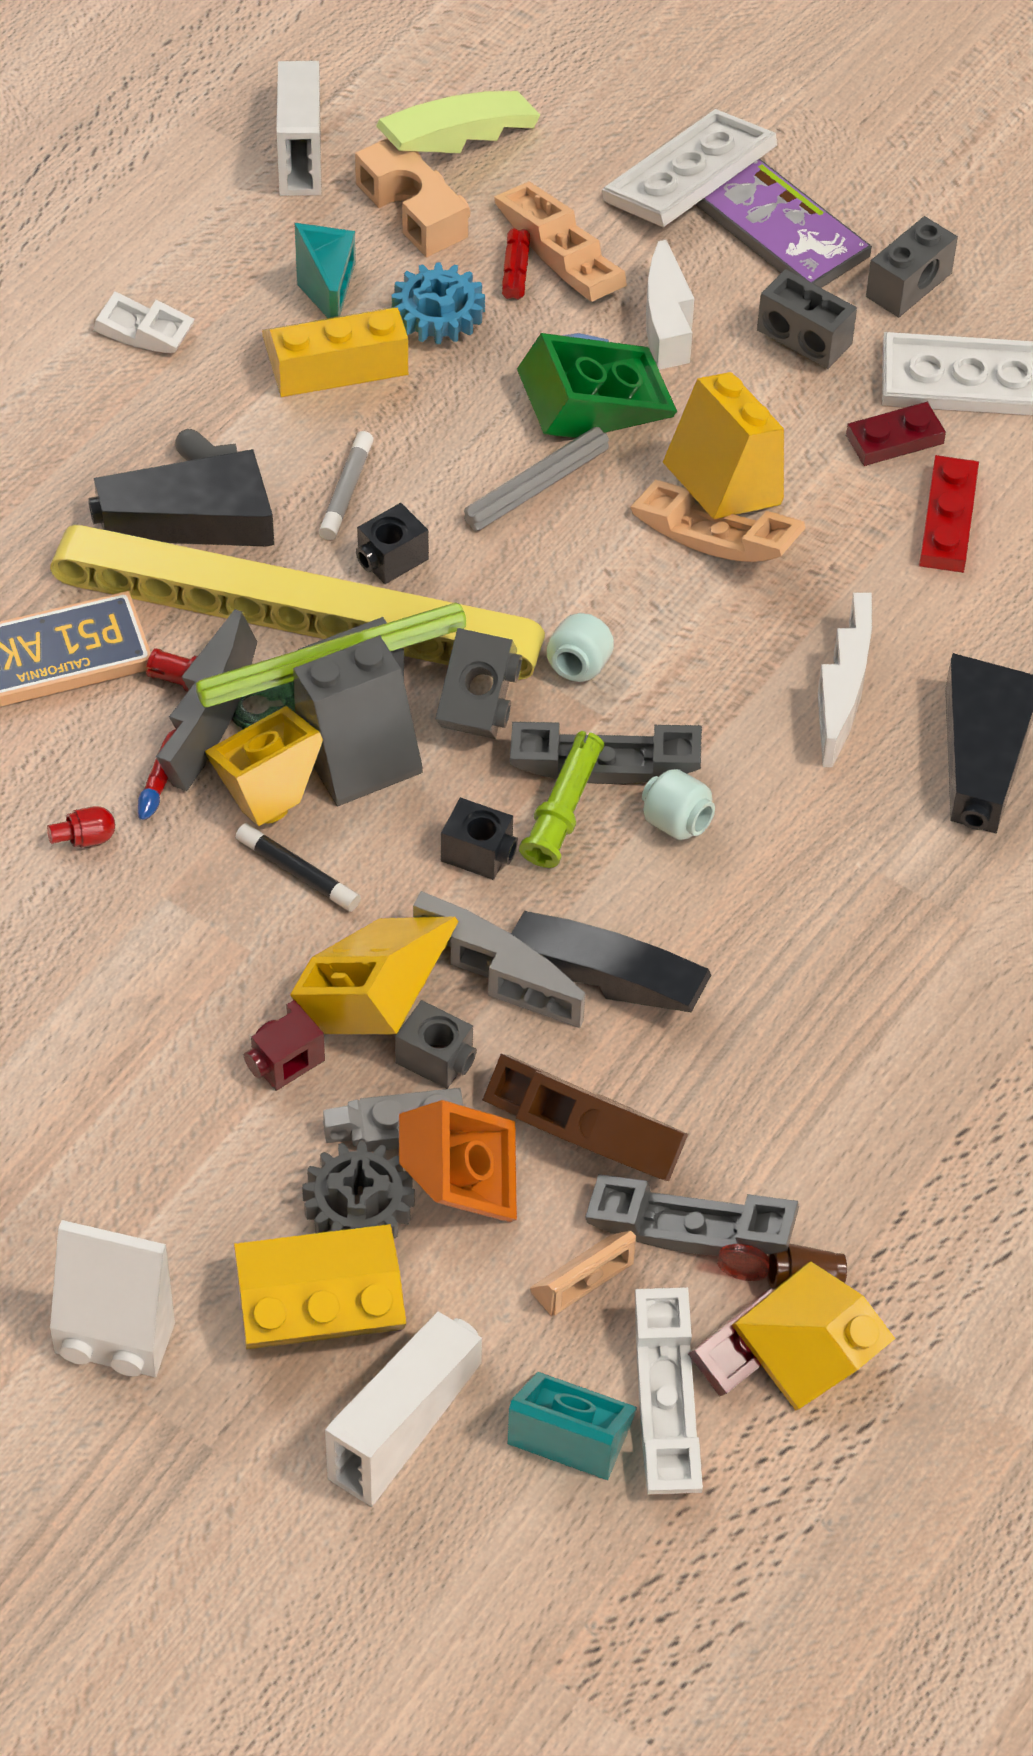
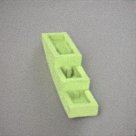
(450, 121)

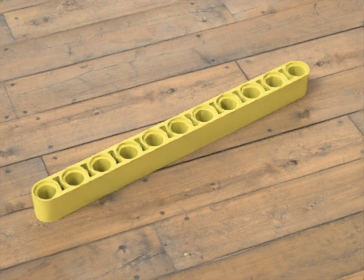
(264, 592)

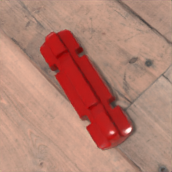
(515, 264)

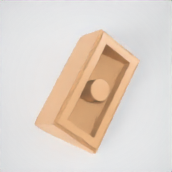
(585, 1272)

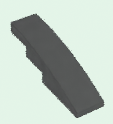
(199, 726)

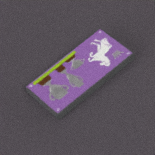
(785, 225)

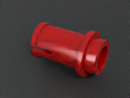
(168, 666)

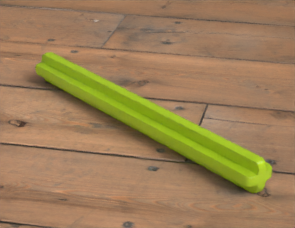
(279, 669)

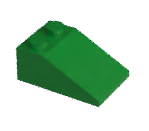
(592, 385)

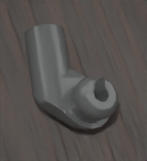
(194, 446)

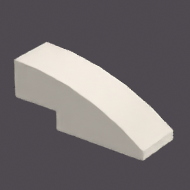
(668, 310)

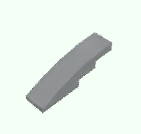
(513, 968)

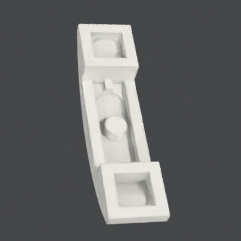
(667, 1391)

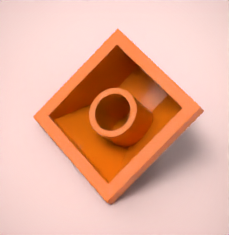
(461, 1157)

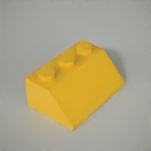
(337, 351)
(319, 1286)

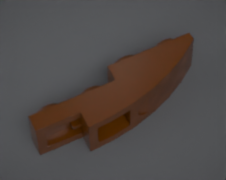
(585, 1118)

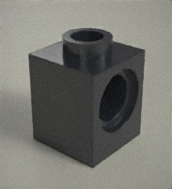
(392, 543)
(463, 835)

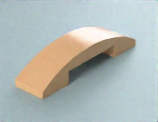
(676, 515)

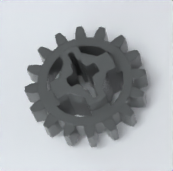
(333, 1188)

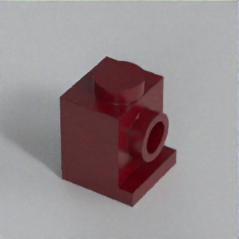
(286, 1047)

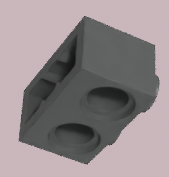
(806, 318)

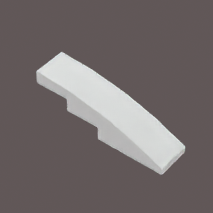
(843, 681)

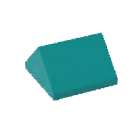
(569, 1424)

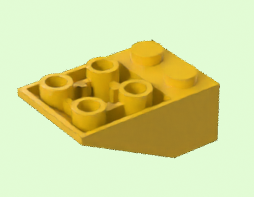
(372, 975)

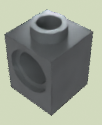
(432, 1027)

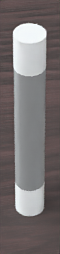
(346, 485)

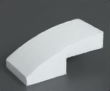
(147, 328)

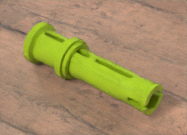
(556, 816)

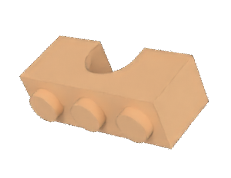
(430, 209)

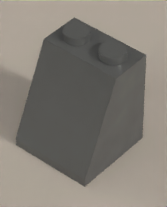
(363, 717)

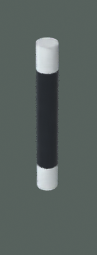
(298, 867)

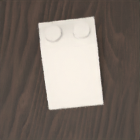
(111, 1300)

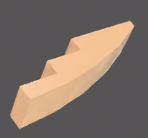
(560, 241)

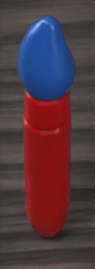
(150, 797)

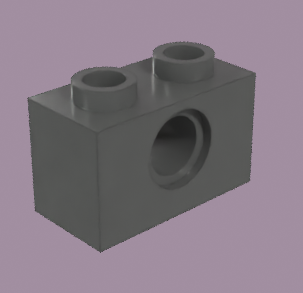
(911, 266)
(474, 656)

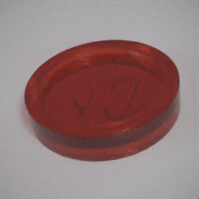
(743, 1262)

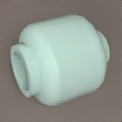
(580, 647)
(678, 804)

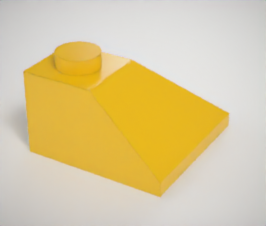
(268, 764)
(812, 1333)

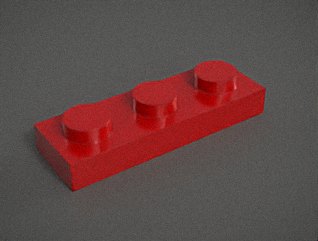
(949, 514)

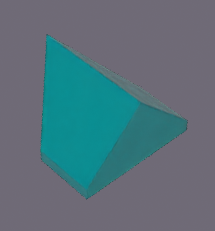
(325, 265)

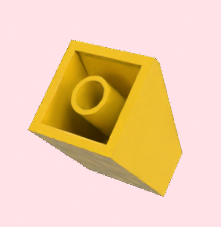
(728, 449)

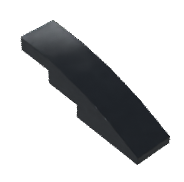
(617, 963)

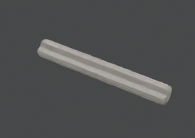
(536, 478)

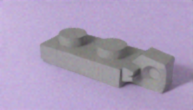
(377, 1117)

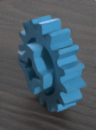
(439, 302)

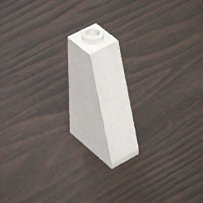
(299, 128)
(400, 1407)

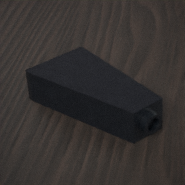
(188, 502)
(986, 734)

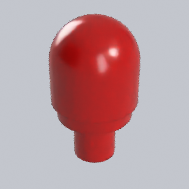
(84, 827)

